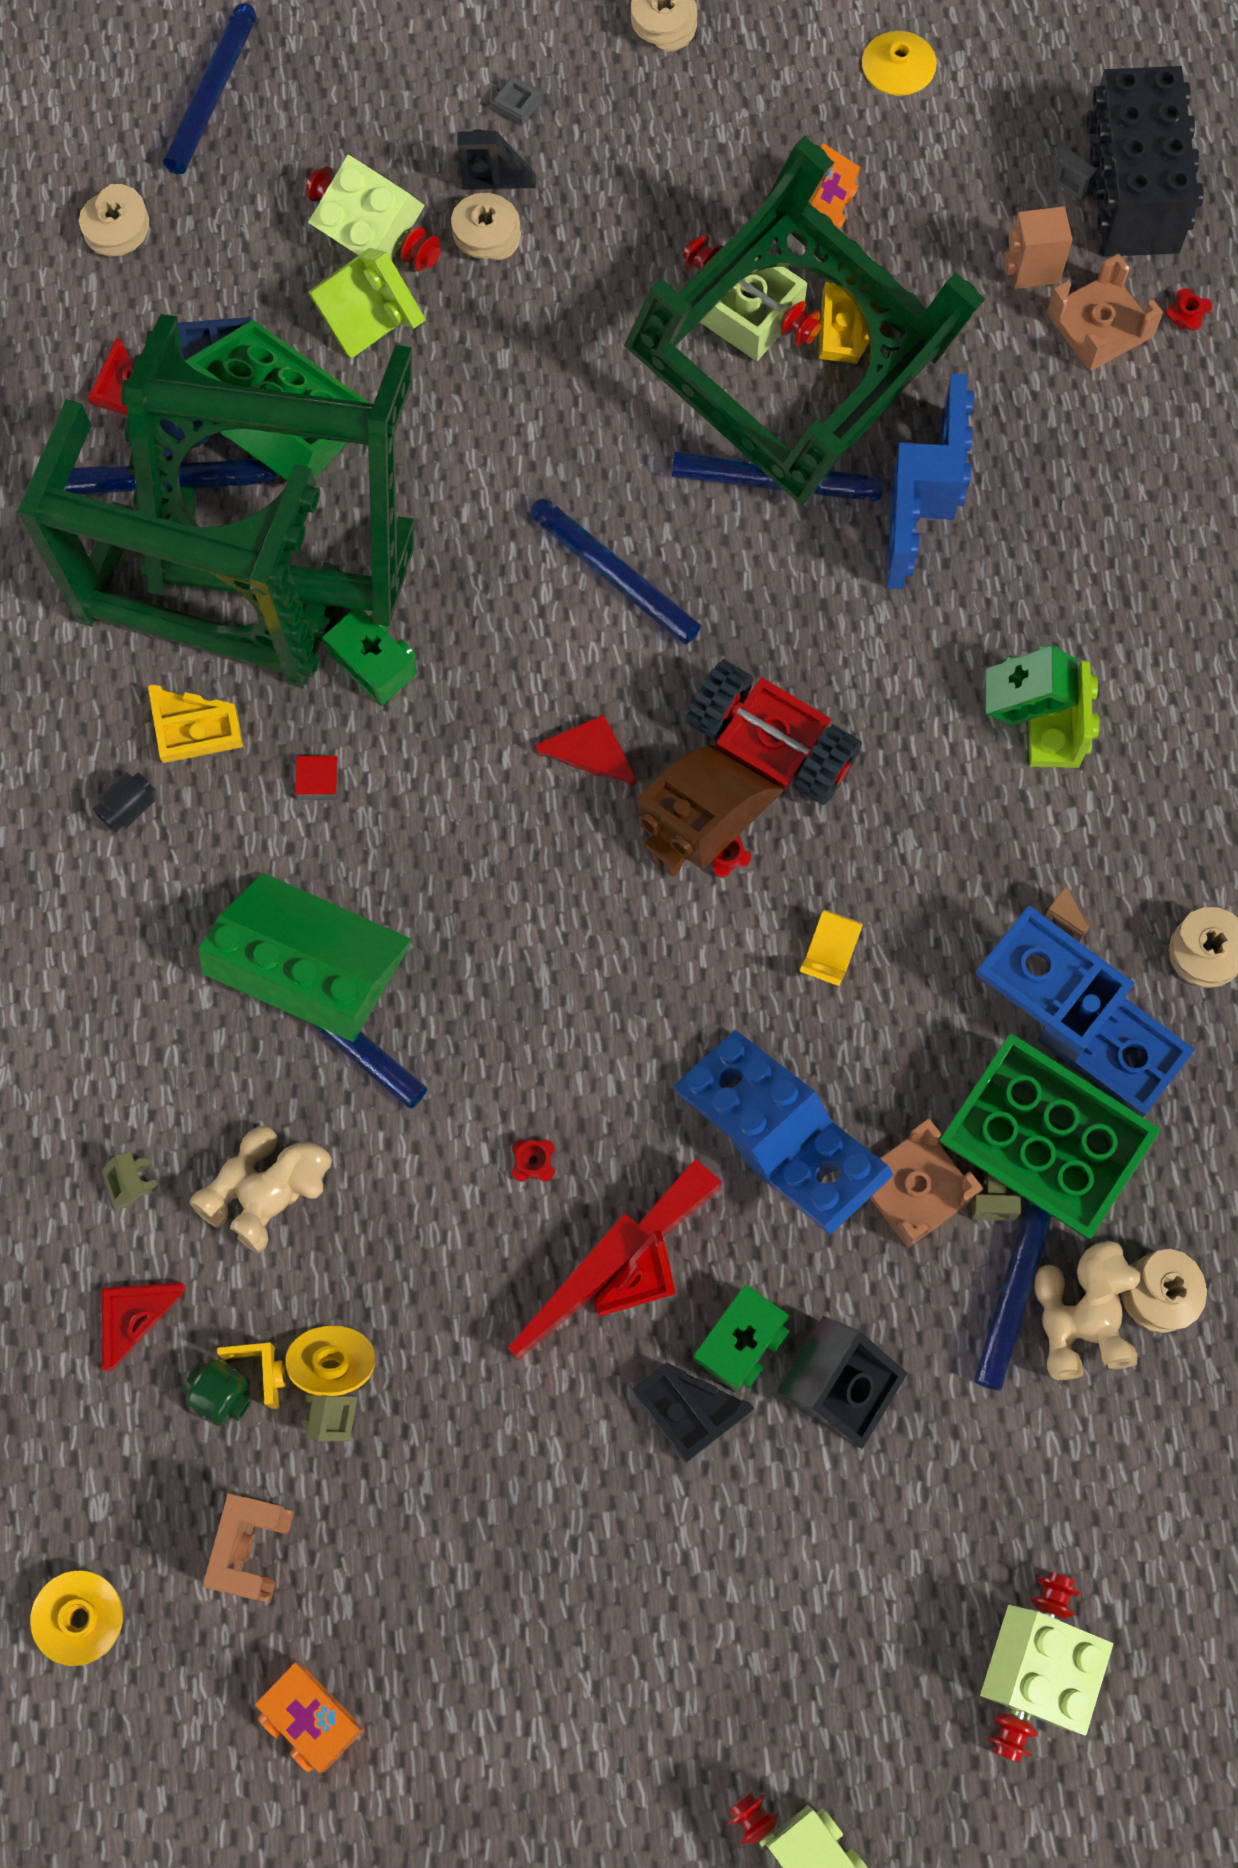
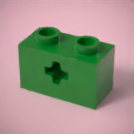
(380, 674)
(1032, 685)
(746, 1313)

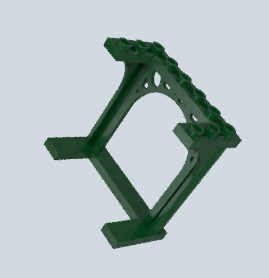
(788, 209)
(172, 390)
(244, 554)

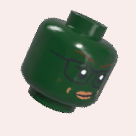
(217, 1392)

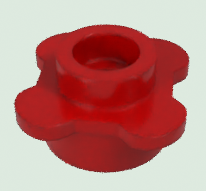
(1185, 318)
(738, 857)
(524, 1151)

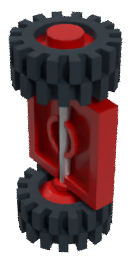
(773, 732)

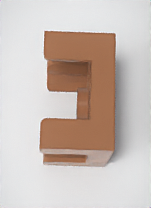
(1103, 316)
(923, 1186)
(235, 1543)

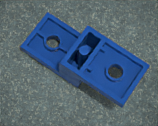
(929, 480)
(1085, 1011)
(783, 1131)

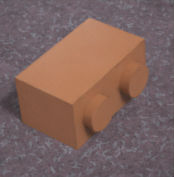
(1038, 247)

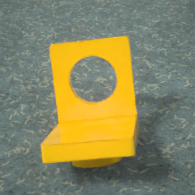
(831, 947)
(273, 1371)

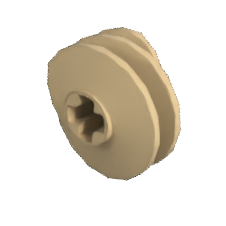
(665, 22)
(114, 221)
(486, 226)
(1191, 958)
(1168, 1293)

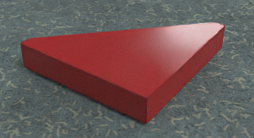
(108, 384)
(591, 749)
(641, 1280)
(130, 1314)

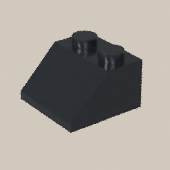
(843, 1381)

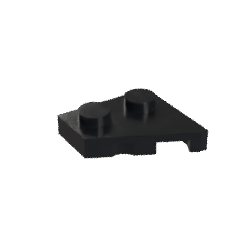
(491, 162)
(688, 1409)

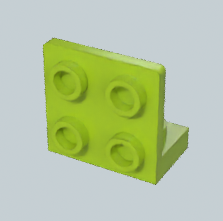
(365, 301)
(1066, 735)

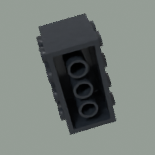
(1143, 160)

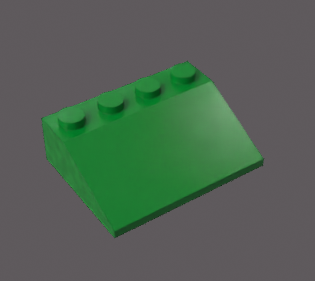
(263, 361)
(303, 955)
(1050, 1136)

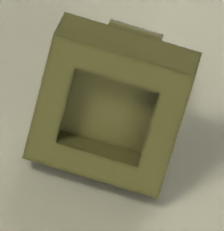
(124, 1181)
(995, 1203)
(330, 1417)

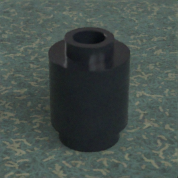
(124, 801)

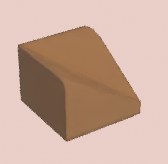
(1067, 916)

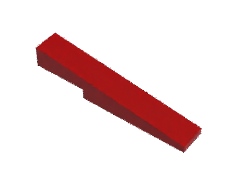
(615, 1250)

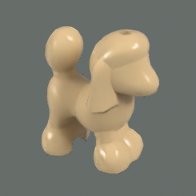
(262, 1194)
(1095, 1318)

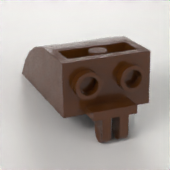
(701, 807)

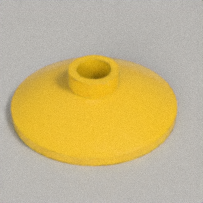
(899, 74)
(330, 1360)
(53, 1618)

